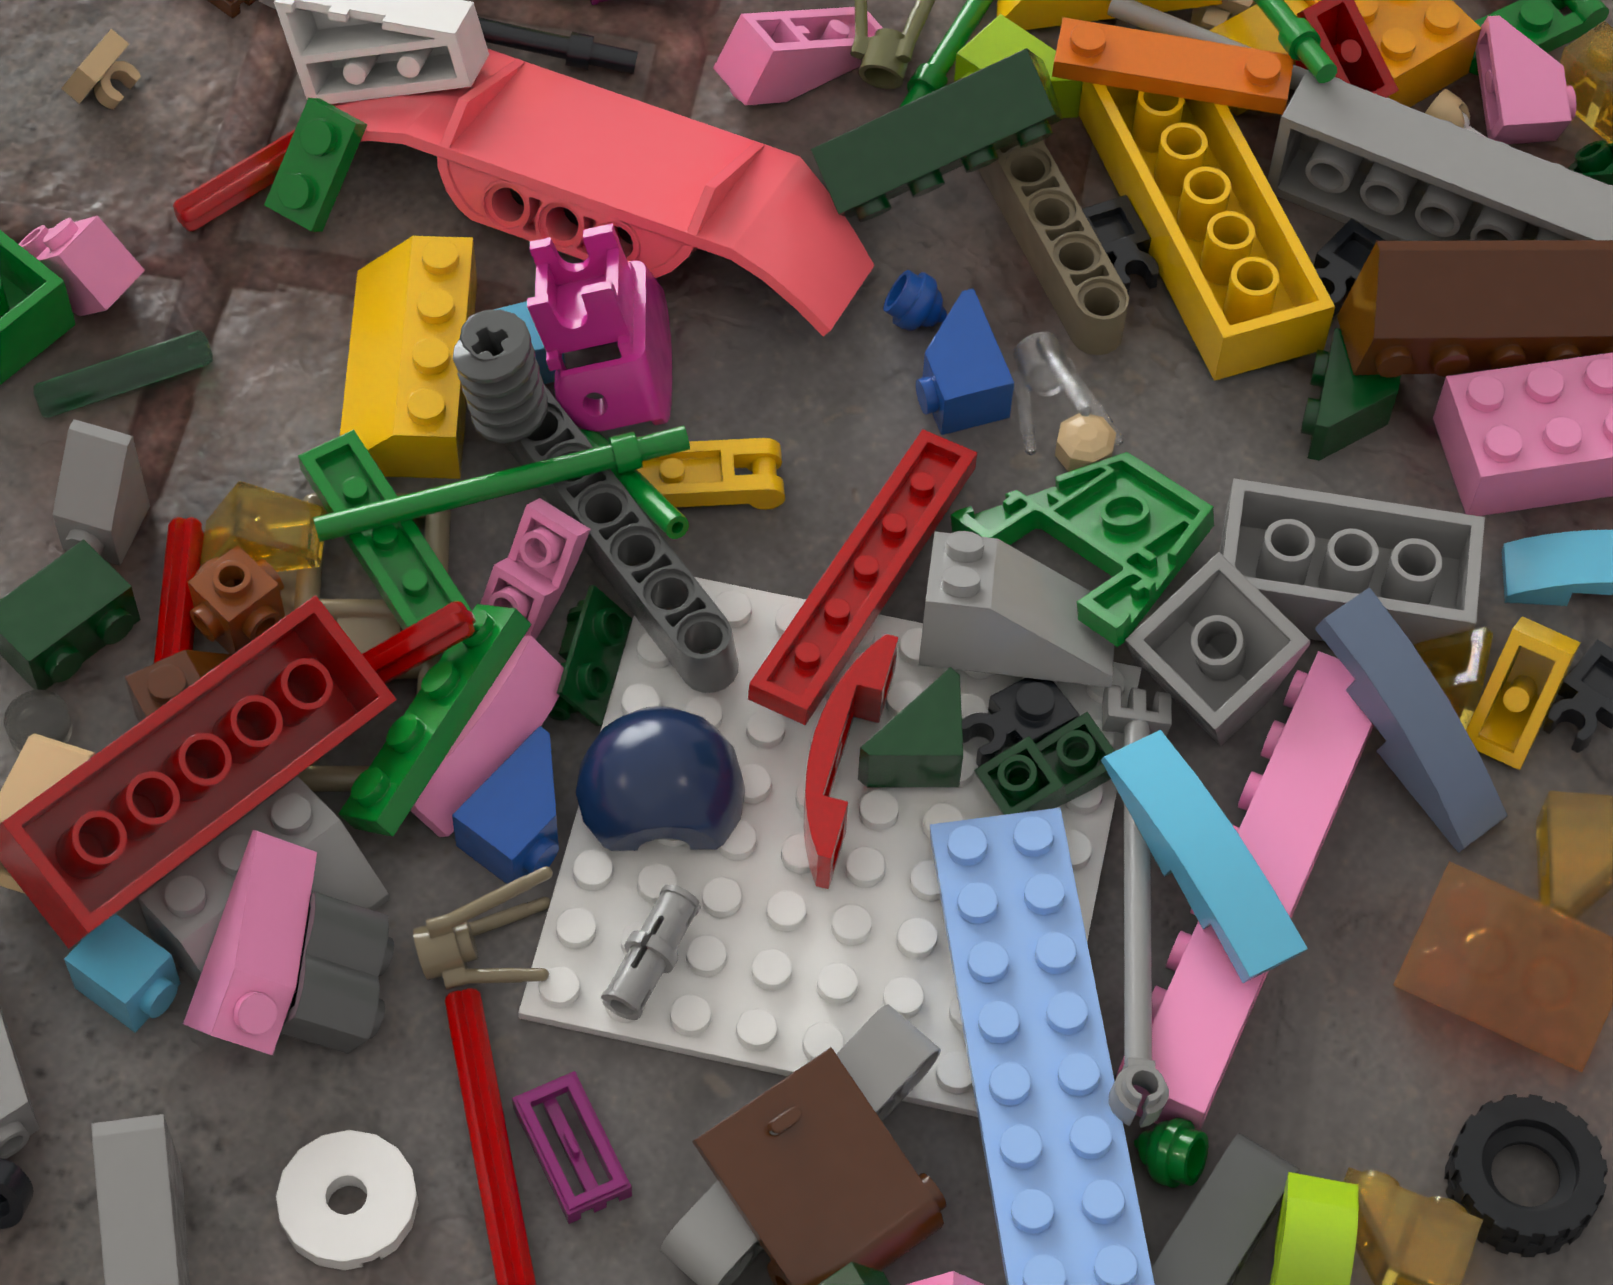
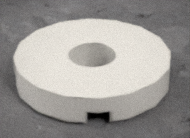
(338, 1162)

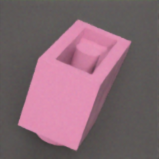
(1521, 86)

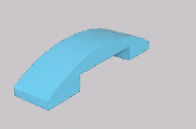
(1556, 565)

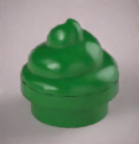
(1173, 1152)

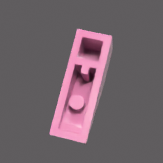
(788, 52)
(256, 946)

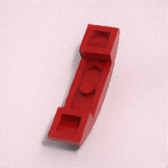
(859, 695)

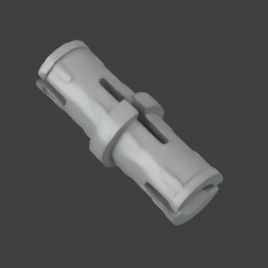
(651, 952)

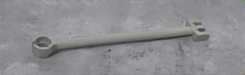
(1138, 1063)

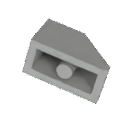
(100, 491)

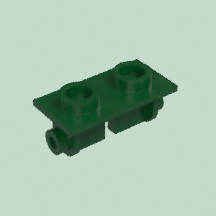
(592, 654)

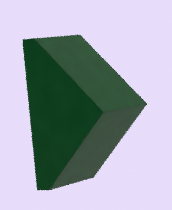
(920, 743)

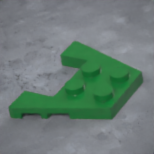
(1118, 519)

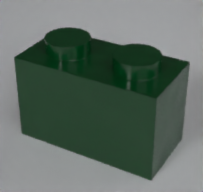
(65, 616)

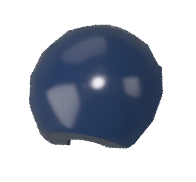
(660, 779)

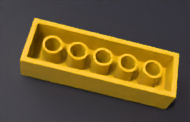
(1211, 227)

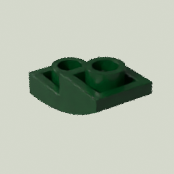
(1050, 771)

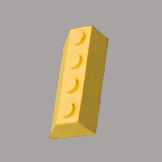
(400, 363)

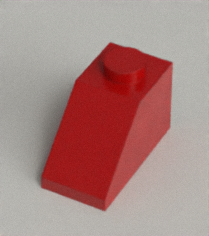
(1349, 45)

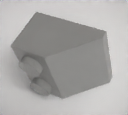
(1218, 648)

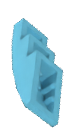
(1204, 854)

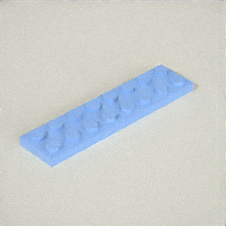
(1038, 1053)

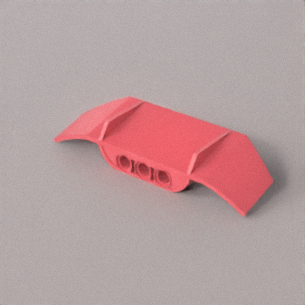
(632, 166)

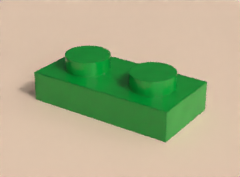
(315, 164)

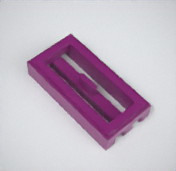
(594, 1196)

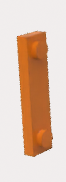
(1173, 66)

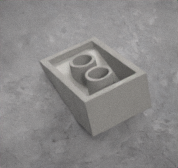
(1007, 615)

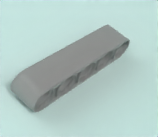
(886, 1063)

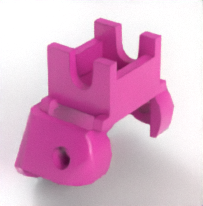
(599, 305)

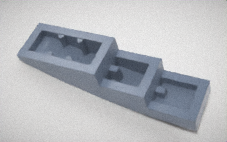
(1412, 713)

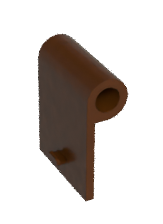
(827, 1184)

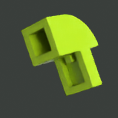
(1315, 1232)

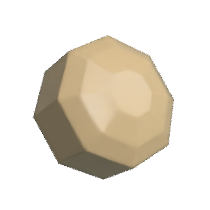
(1084, 441)

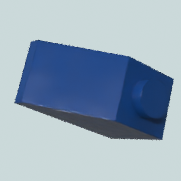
(965, 371)
(512, 815)

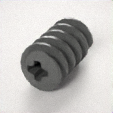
(500, 376)

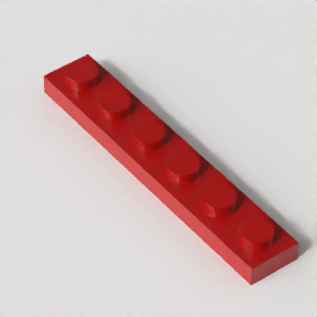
(862, 577)

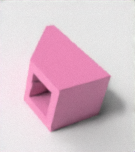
(87, 259)

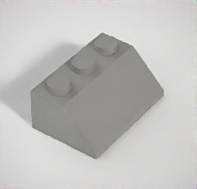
(190, 901)

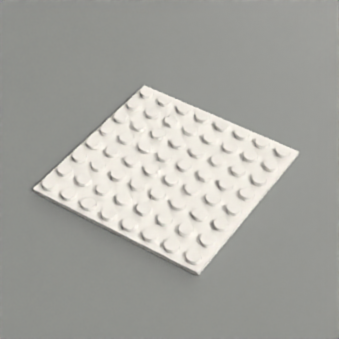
(771, 958)

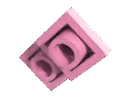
(537, 564)

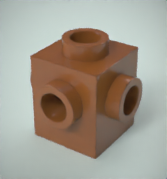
(235, 599)

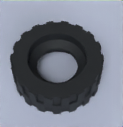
(1558, 1135)

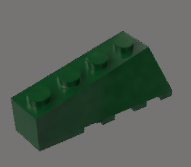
(939, 134)

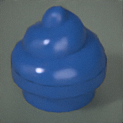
(915, 301)

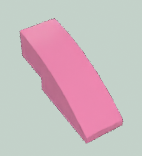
(501, 723)

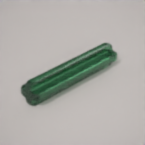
(122, 373)

